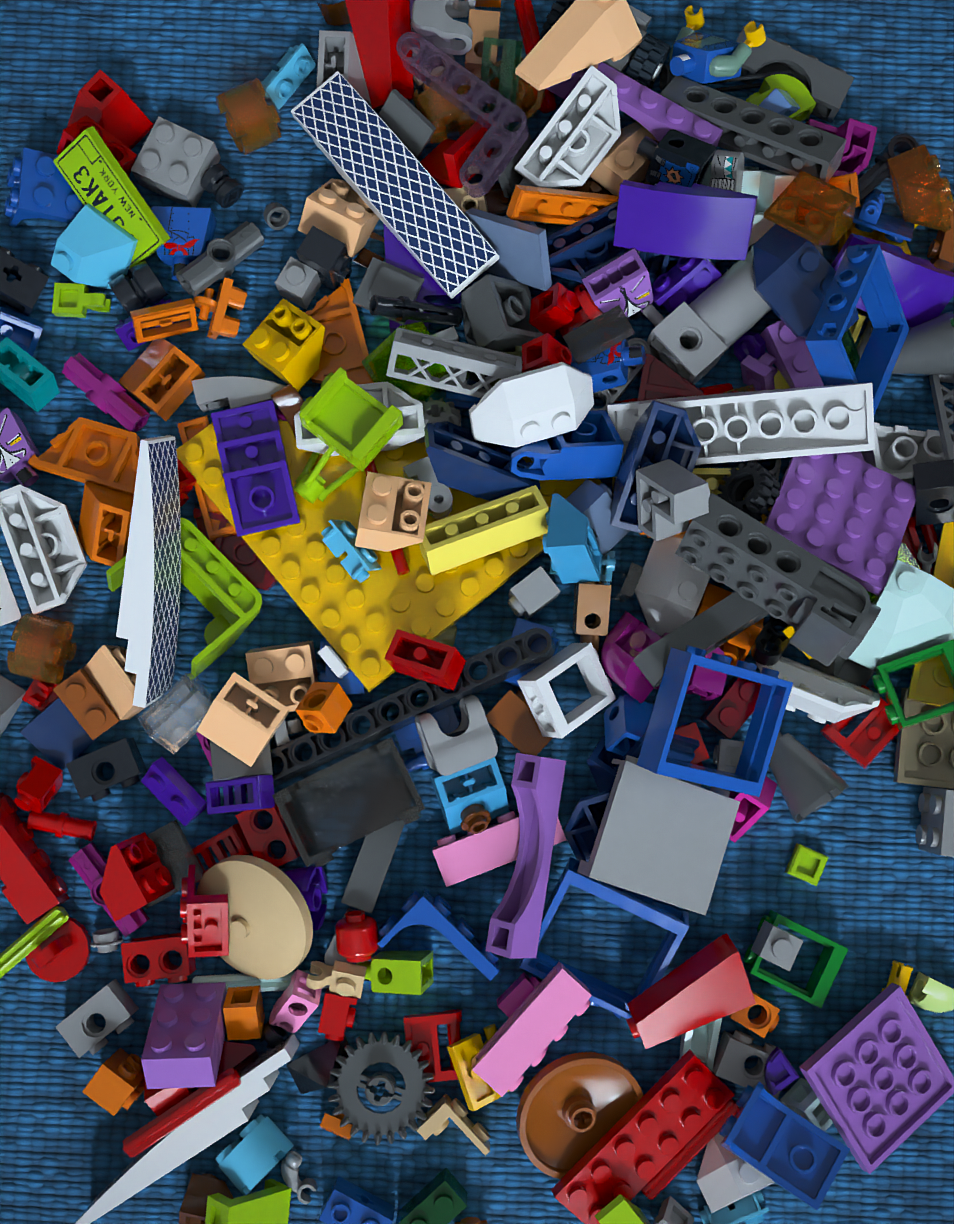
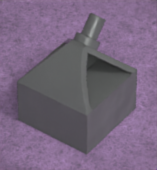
(497, 314)

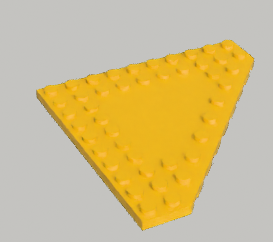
(355, 615)

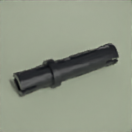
(384, 307)

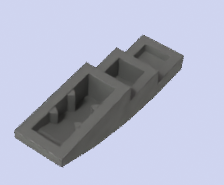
(372, 867)

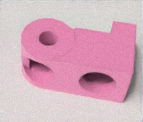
(295, 1004)

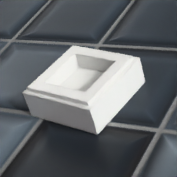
(334, 661)

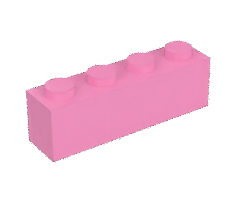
(483, 851)
(531, 1029)

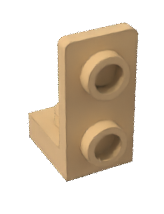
(438, 1120)

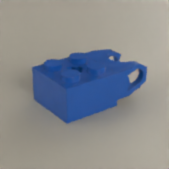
(587, 452)

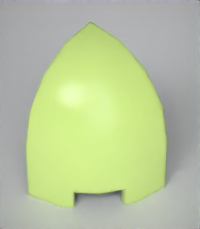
(931, 994)

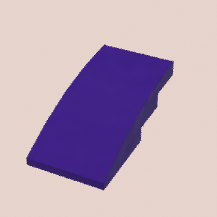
(684, 220)
(919, 285)
(255, 468)

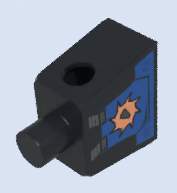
(676, 159)

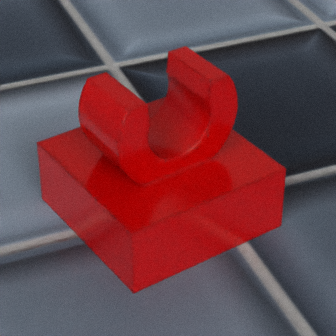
(40, 694)

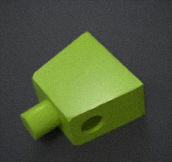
(410, 972)

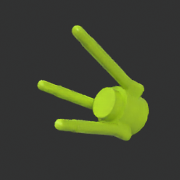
(310, 483)

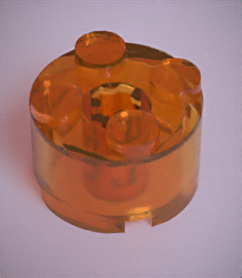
(442, 113)
(248, 116)
(41, 648)

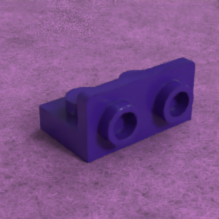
(684, 282)

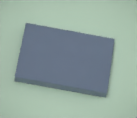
(519, 246)

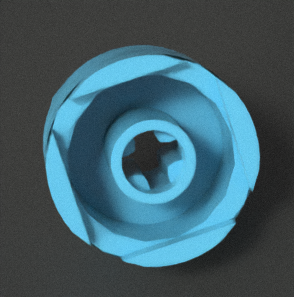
(256, 1155)

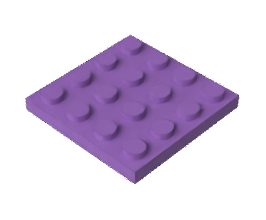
(844, 514)
(879, 1077)

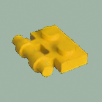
(475, 1089)

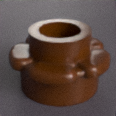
(475, 818)

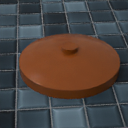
(572, 1108)

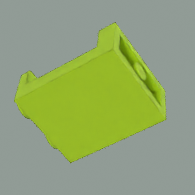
(350, 419)
(260, 1207)

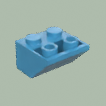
(571, 543)
(470, 786)

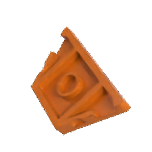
(343, 336)
(93, 454)

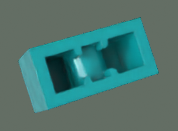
(26, 376)

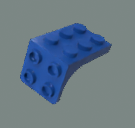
(39, 190)
(436, 913)
(783, 1145)

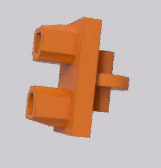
(227, 296)

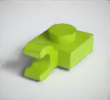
(75, 299)

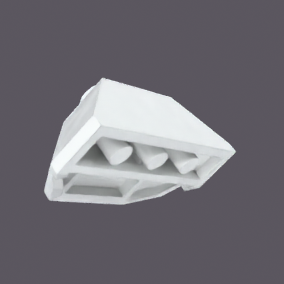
(575, 135)
(388, 395)
(533, 406)
(41, 546)
(669, 587)
(822, 694)
(726, 1177)

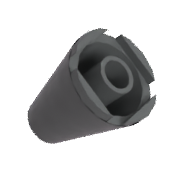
(928, 348)
(803, 777)

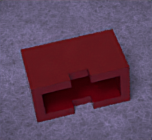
(732, 707)

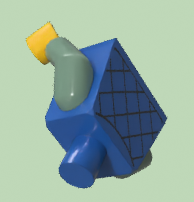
(709, 57)

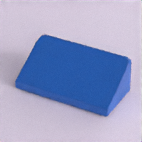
(20, 329)

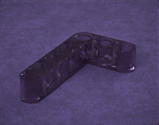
(471, 104)

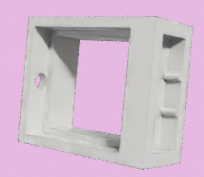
(543, 701)

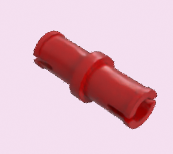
(62, 825)

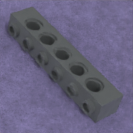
(761, 132)

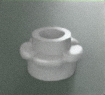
(106, 940)

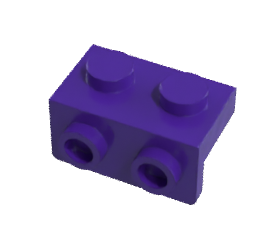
(174, 791)

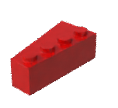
(25, 868)

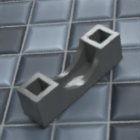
(825, 83)

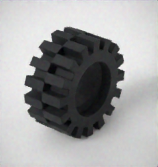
(742, 480)

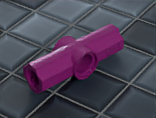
(105, 393)
(91, 867)

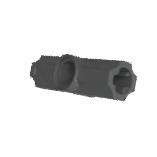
(206, 269)

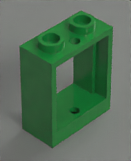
(883, 684)
(823, 972)

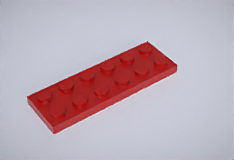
(644, 1138)

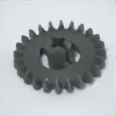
(412, 1095)

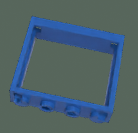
(866, 275)
(760, 734)
(650, 909)

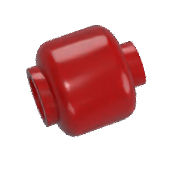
(356, 936)

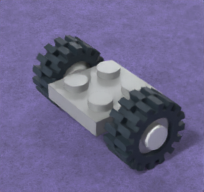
(644, 60)

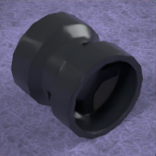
(226, 189)

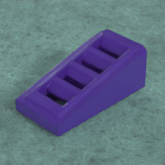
(259, 790)

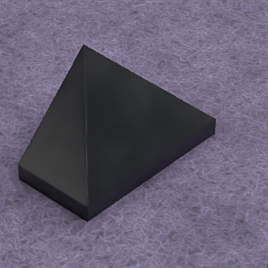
(313, 1069)

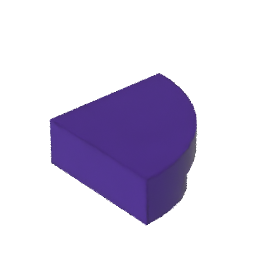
(778, 1072)

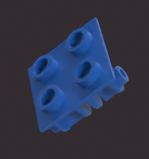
(871, 218)

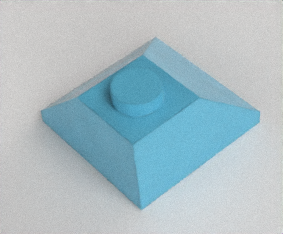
(93, 249)

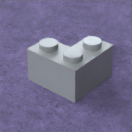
(669, 499)

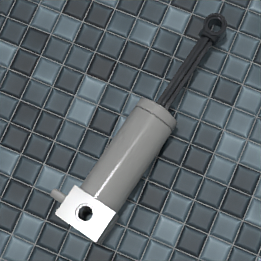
(700, 333)

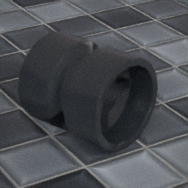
(137, 288)

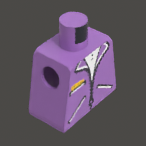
(623, 284)
(16, 450)

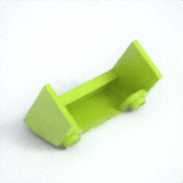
(216, 586)

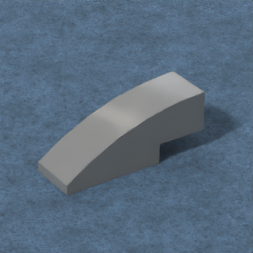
(232, 391)

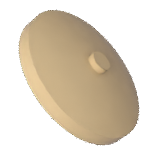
(265, 916)

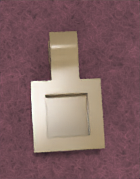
(343, 978)

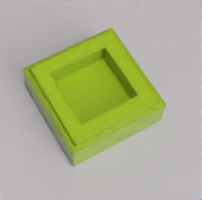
(806, 864)

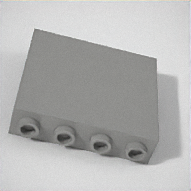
(662, 837)

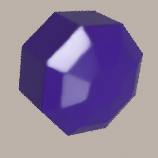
(749, 344)

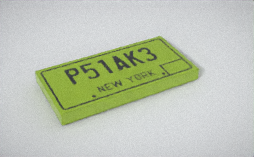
(104, 184)

